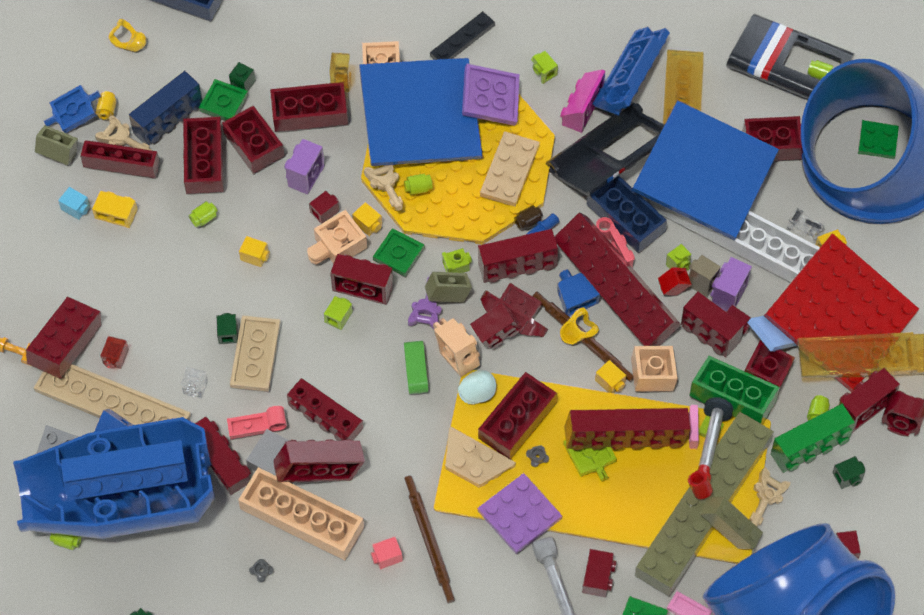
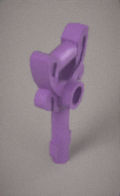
(426, 307)

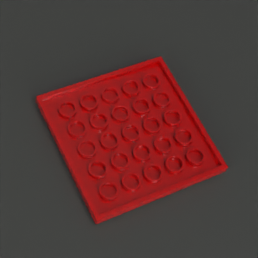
(839, 298)

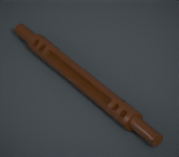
(590, 342)
(429, 539)

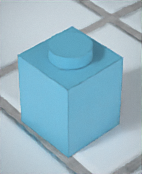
(74, 203)

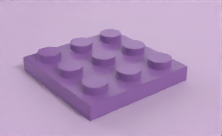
(490, 94)
(519, 513)

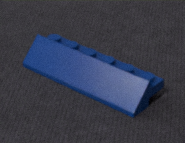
(630, 69)
(124, 470)

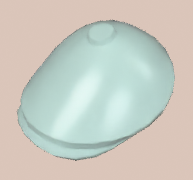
(477, 387)

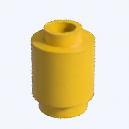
(106, 105)

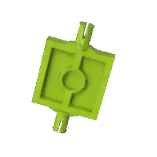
(591, 460)

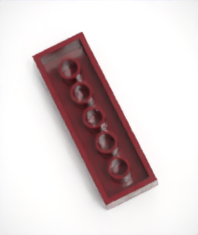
(627, 428)

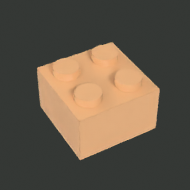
(654, 368)

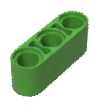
(416, 367)

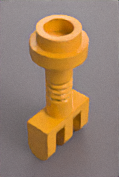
(4, 345)

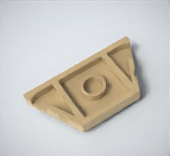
(473, 459)

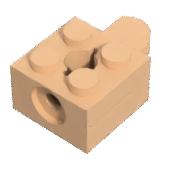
(380, 52)
(331, 236)
(456, 346)

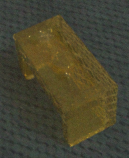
(340, 69)

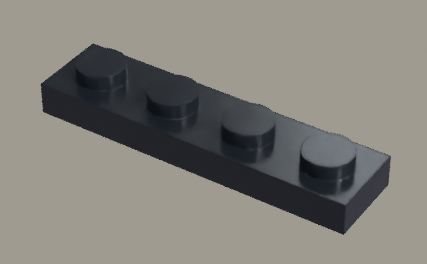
(463, 37)

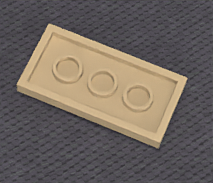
(509, 169)
(255, 353)

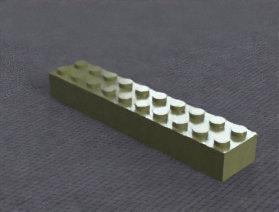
(685, 528)

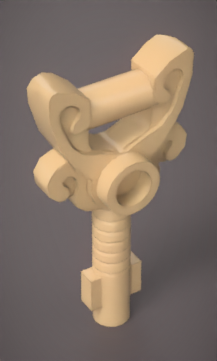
(121, 137)
(385, 183)
(767, 494)

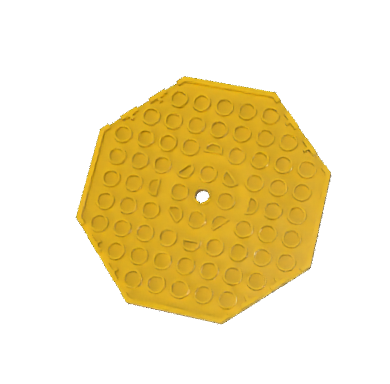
(454, 203)

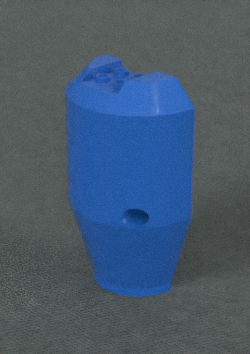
(119, 513)

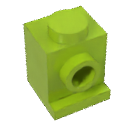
(544, 66)
(679, 257)
(456, 261)

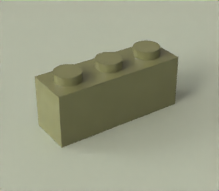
(731, 523)

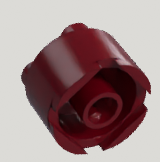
(904, 414)

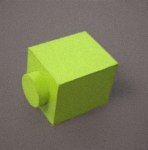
(338, 312)

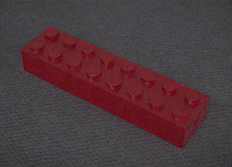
(616, 281)

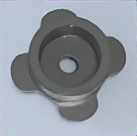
(537, 450)
(261, 564)

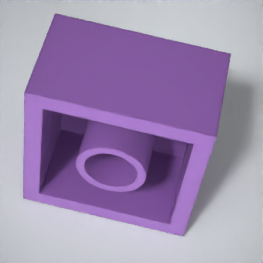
(304, 166)
(731, 284)

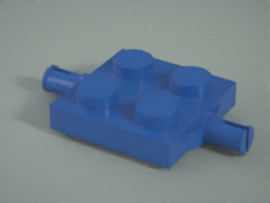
(72, 109)

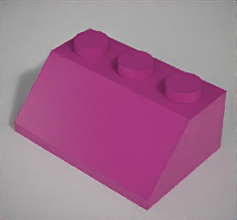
(581, 101)

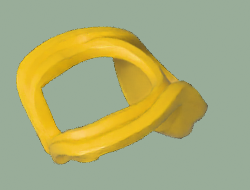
(137, 39)
(571, 333)

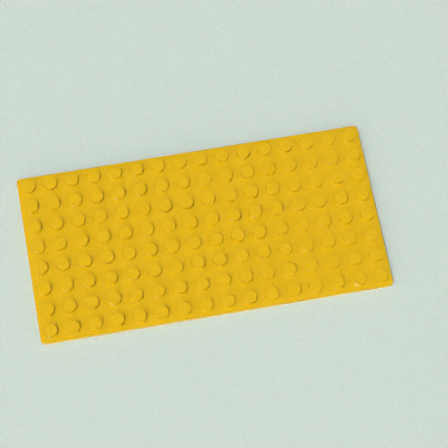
(623, 509)

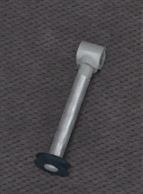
(546, 553)

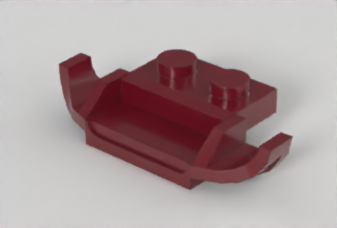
(522, 305)

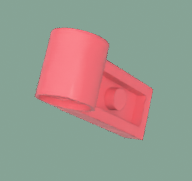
(615, 238)
(256, 424)

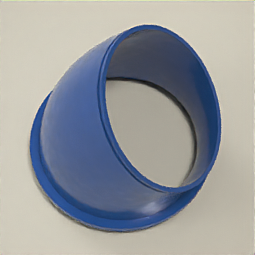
(868, 84)
(803, 576)

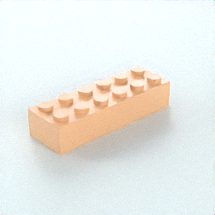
(301, 513)

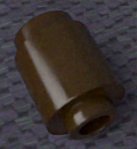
(528, 217)

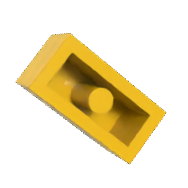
(114, 209)

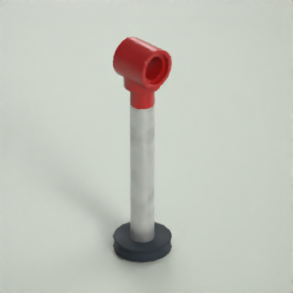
(718, 411)

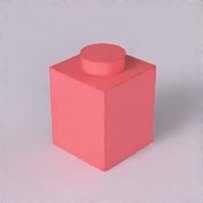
(386, 553)

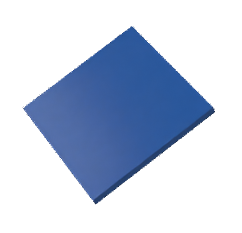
(417, 112)
(705, 170)

